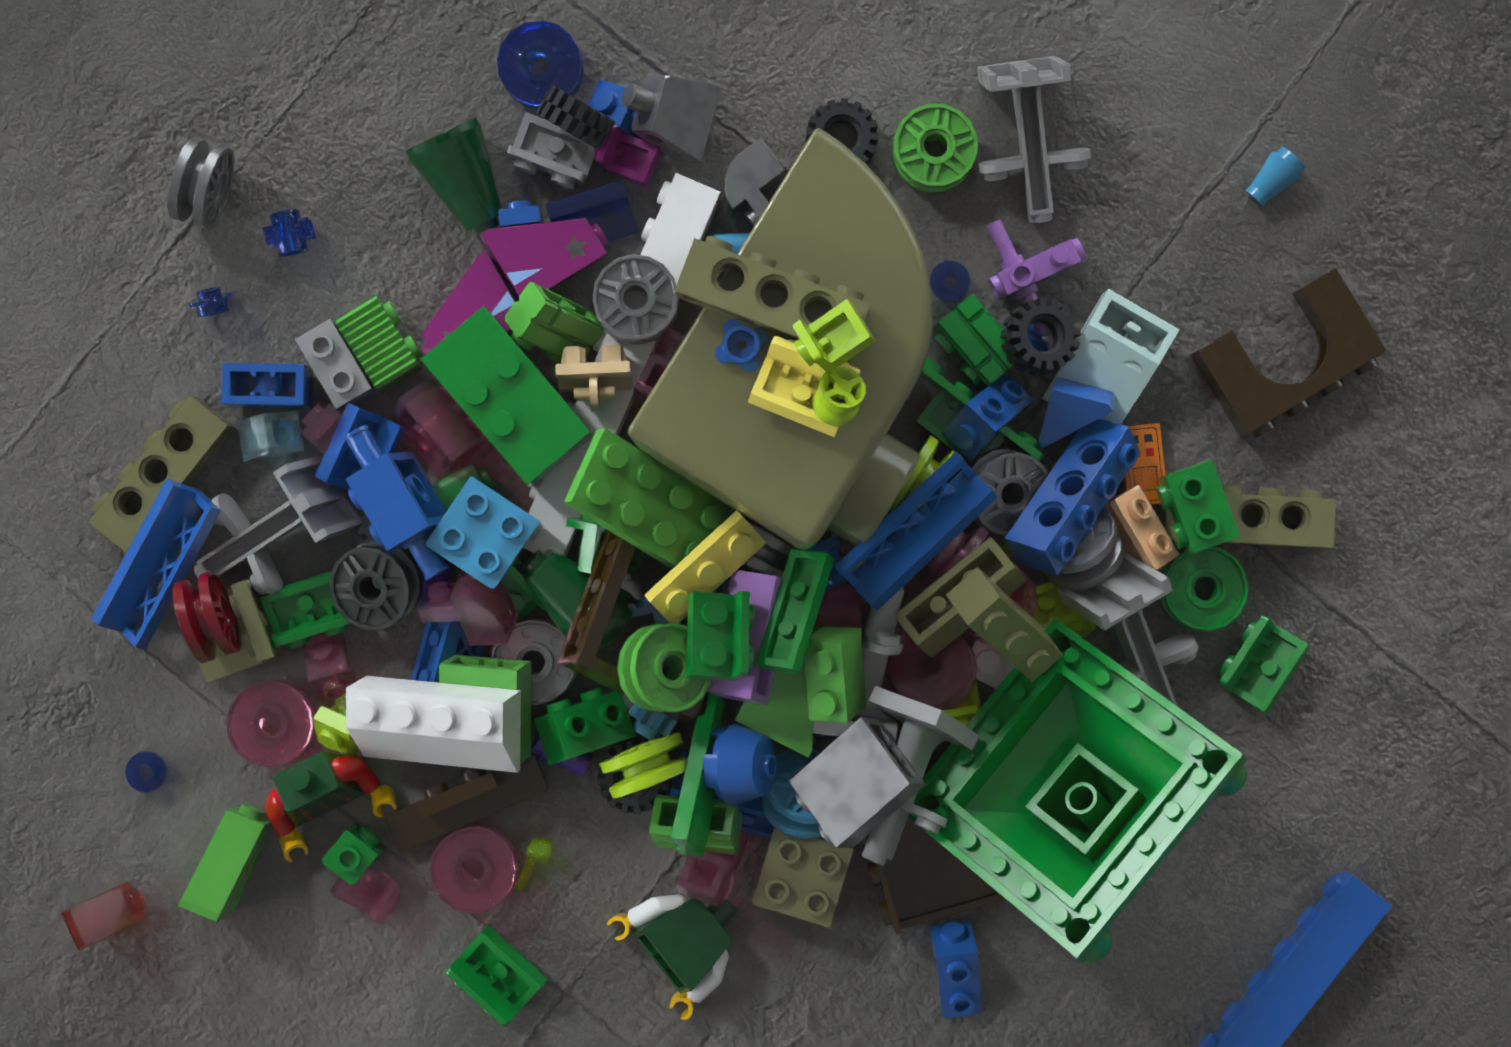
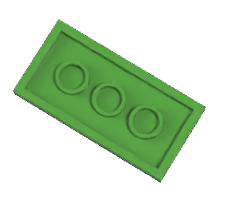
(643, 500)

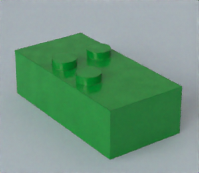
(507, 397)

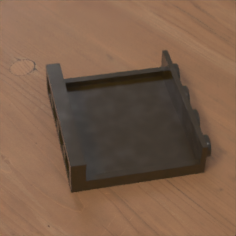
(926, 879)

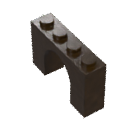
(1344, 345)

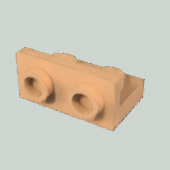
(1141, 528)

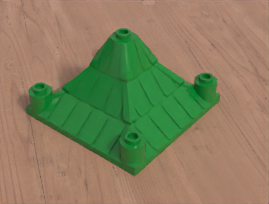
(1076, 790)

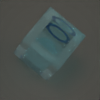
(270, 436)

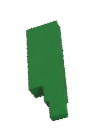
(695, 800)

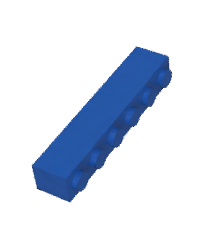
(1302, 966)

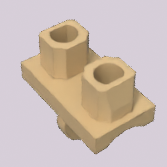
(594, 379)

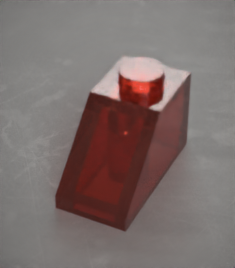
(104, 915)

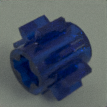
(288, 232)

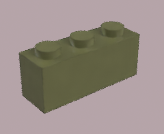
(932, 617)
(1004, 624)

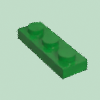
(794, 611)

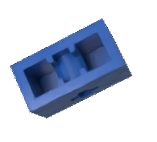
(267, 386)

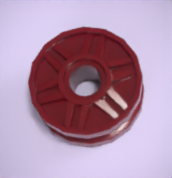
(206, 617)

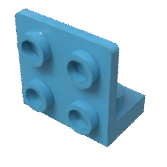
(483, 533)

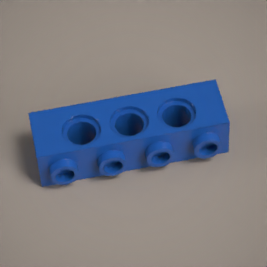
(1072, 496)

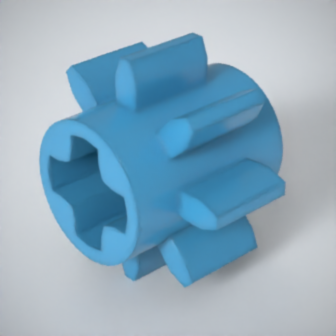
(651, 723)

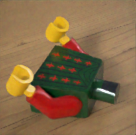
(317, 788)

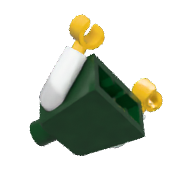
(684, 943)

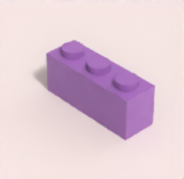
(757, 684)

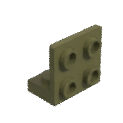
(254, 632)
(802, 877)

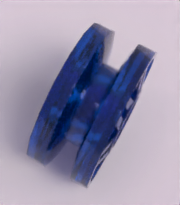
(530, 43)

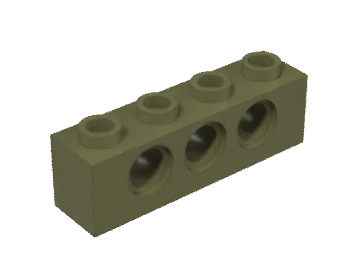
(710, 258)
(209, 435)
(1314, 524)

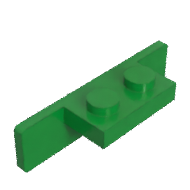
(949, 403)

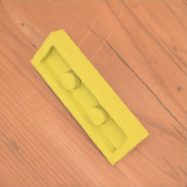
(705, 566)

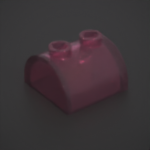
(437, 428)

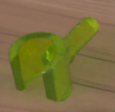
(539, 851)

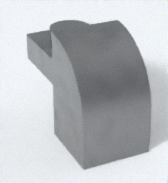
(749, 177)

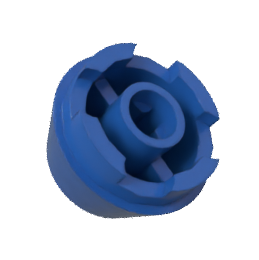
(740, 764)

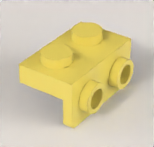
(789, 385)

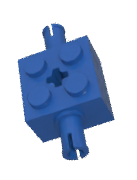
(396, 500)

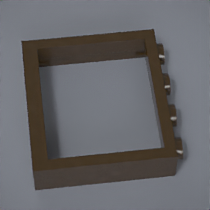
(593, 616)

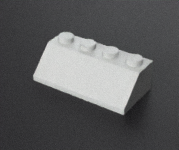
(435, 723)

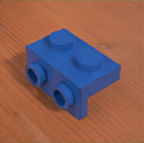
(339, 459)

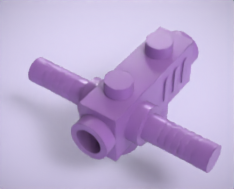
(1021, 275)

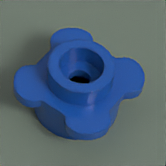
(735, 333)

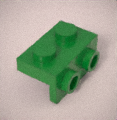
(303, 611)
(1263, 664)
(495, 976)

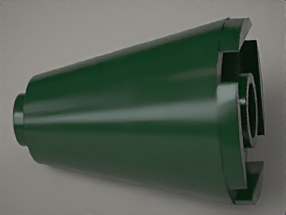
(460, 174)
(560, 588)

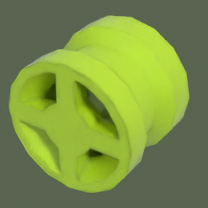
(840, 384)

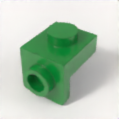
(354, 853)

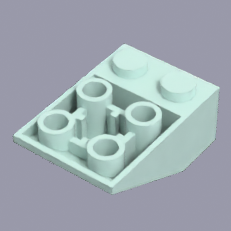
(1118, 351)

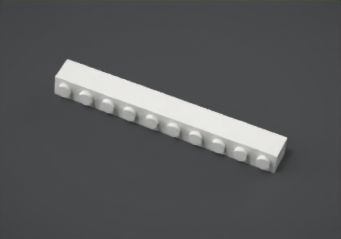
(682, 217)

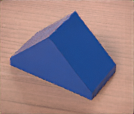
(1073, 407)

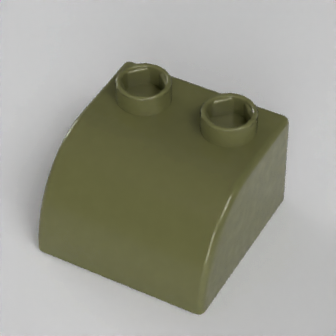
(777, 473)

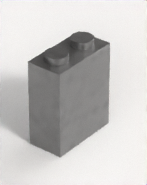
(856, 783)

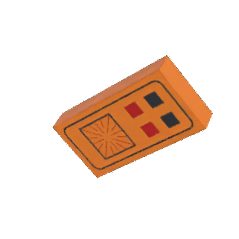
(1149, 462)

